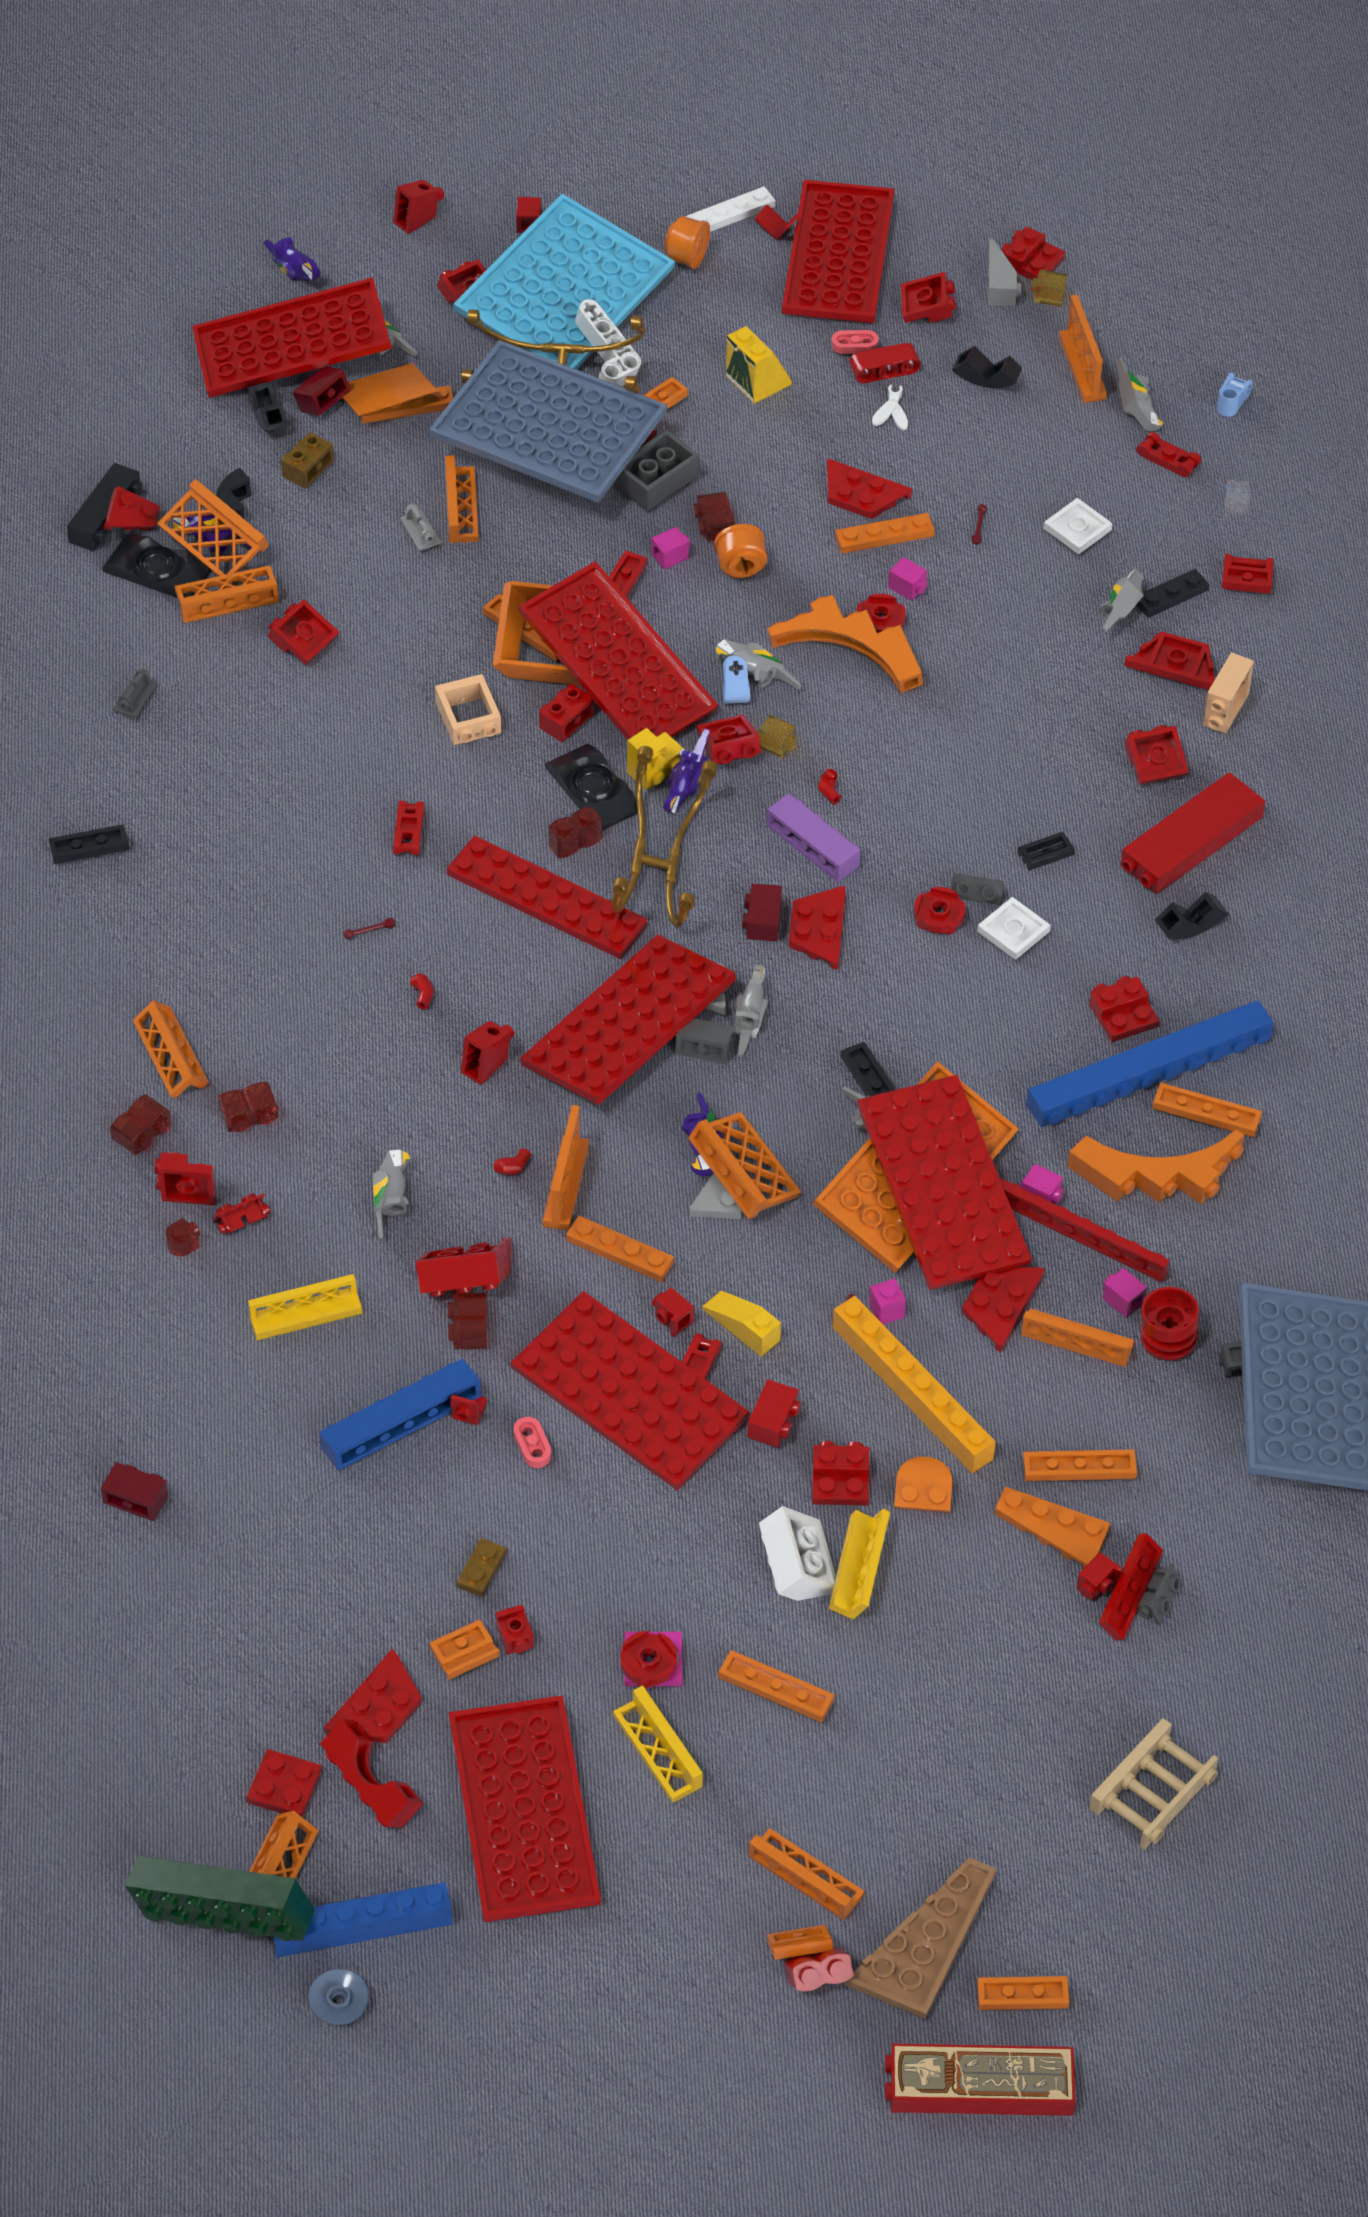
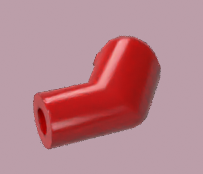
(827, 784)
(426, 990)

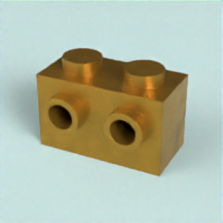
(307, 460)

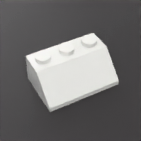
(797, 1554)

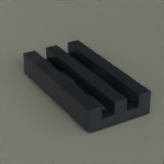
(1047, 854)

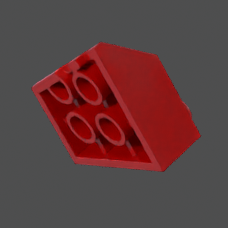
(462, 1269)

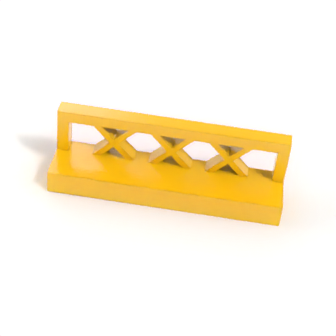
(304, 1310)
(858, 1563)
(668, 1740)

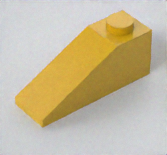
(745, 1321)

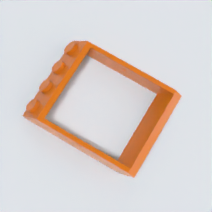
(510, 634)

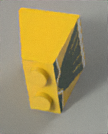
(753, 366)

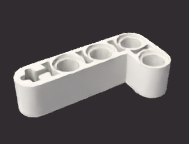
(602, 331)

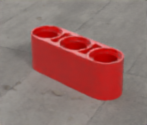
(885, 363)

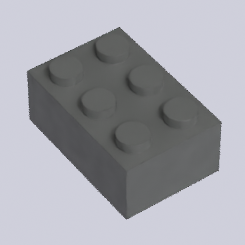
(658, 470)

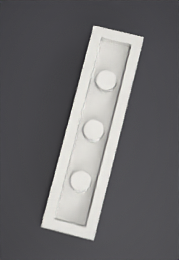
(735, 208)

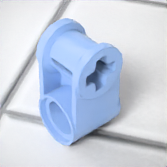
(1233, 395)
(735, 686)

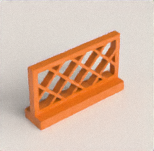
(1083, 354)
(222, 513)
(732, 1170)
(567, 1175)

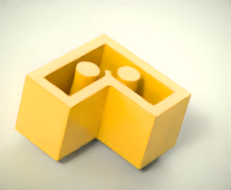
(664, 757)

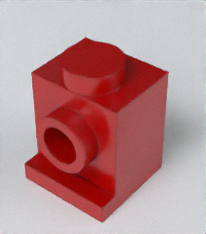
(673, 1311)
(1098, 1577)
(514, 1630)

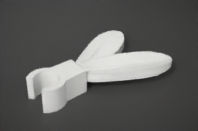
(893, 409)

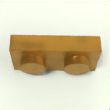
(481, 1567)

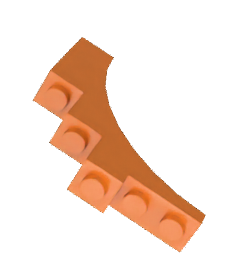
(857, 632)
(1157, 1177)

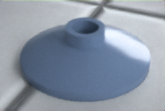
(338, 1985)

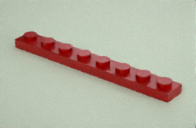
(1086, 1232)

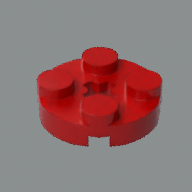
(886, 604)
(935, 922)
(648, 1673)

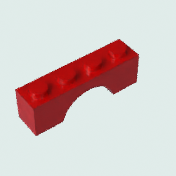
(350, 1749)

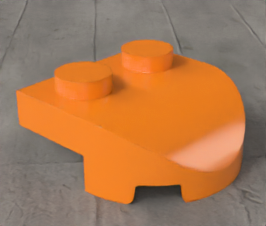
(923, 1485)

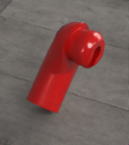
(512, 1165)

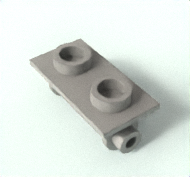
(419, 528)

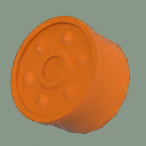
(687, 241)
(741, 550)

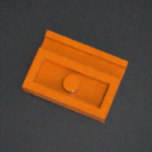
(464, 1649)
(799, 1942)

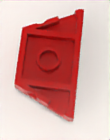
(862, 491)
(1175, 659)
(818, 925)
(1000, 1301)
(381, 1701)

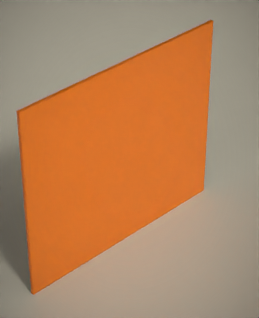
(387, 389)

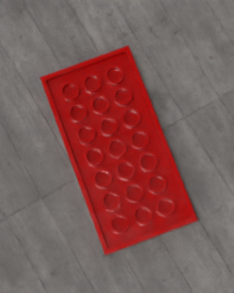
(838, 251)
(291, 337)
(617, 655)
(628, 1019)
(943, 1182)
(630, 1390)
(524, 1809)

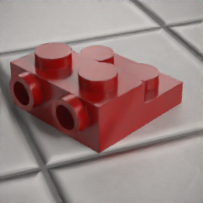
(1031, 253)
(456, 282)
(928, 298)
(302, 631)
(730, 739)
(1156, 754)
(1123, 1008)
(184, 1181)
(840, 1474)

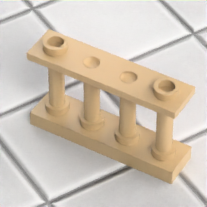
(1143, 1758)

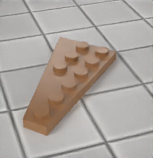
(921, 1950)

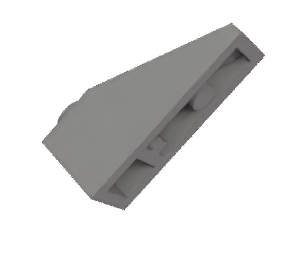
(1001, 278)

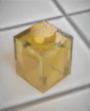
(1049, 288)
(777, 736)

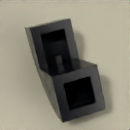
(979, 370)
(267, 411)
(234, 489)
(1199, 917)

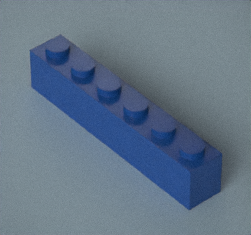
(398, 1414)
(372, 1919)

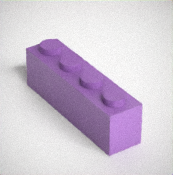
(813, 837)

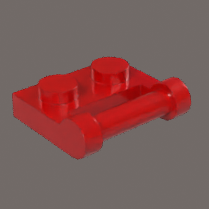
(1247, 574)

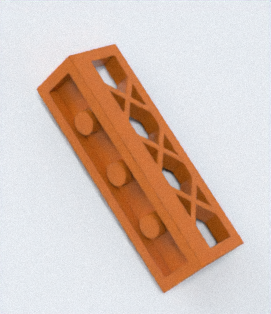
(453, 499)
(228, 597)
(173, 1042)
(1077, 1337)
(277, 1841)
(803, 1877)

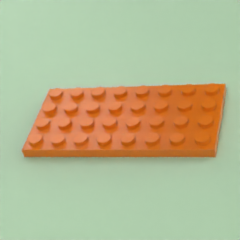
(862, 1199)

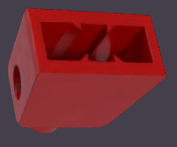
(416, 204)
(485, 1051)

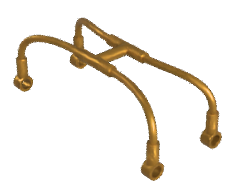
(562, 349)
(621, 886)

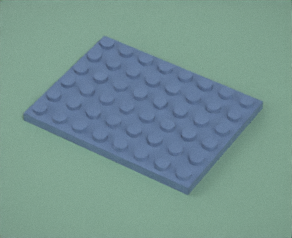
(548, 421)
(1305, 1385)

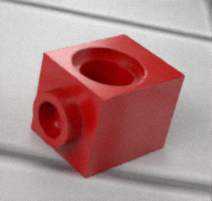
(527, 212)

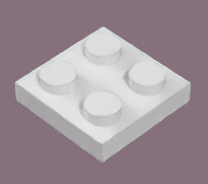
(1077, 526)
(1013, 928)

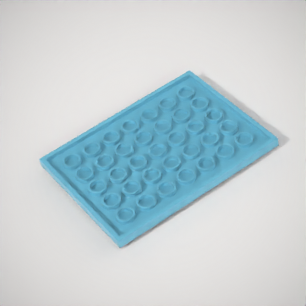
(556, 266)

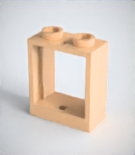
(461, 692)
(1228, 693)

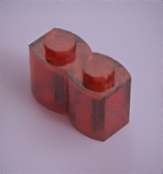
(713, 513)
(575, 832)
(248, 1107)
(140, 1124)
(469, 1321)

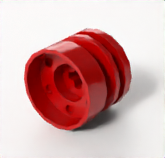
(1169, 1323)

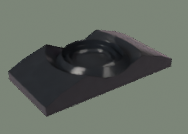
(154, 566)
(592, 783)

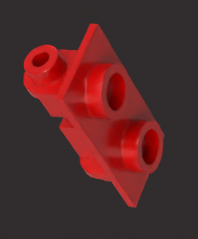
(231, 1215)

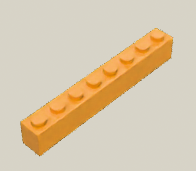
(914, 1384)

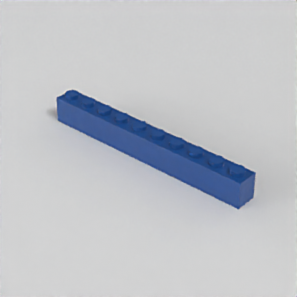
(1149, 1063)

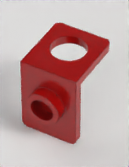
(773, 222)
(467, 1410)

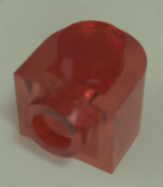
(182, 1237)

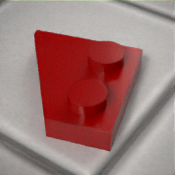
(130, 511)

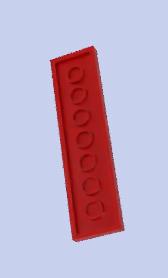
(546, 897)

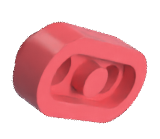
(854, 341)
(533, 1444)

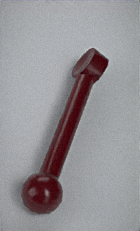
(976, 539)
(389, 923)

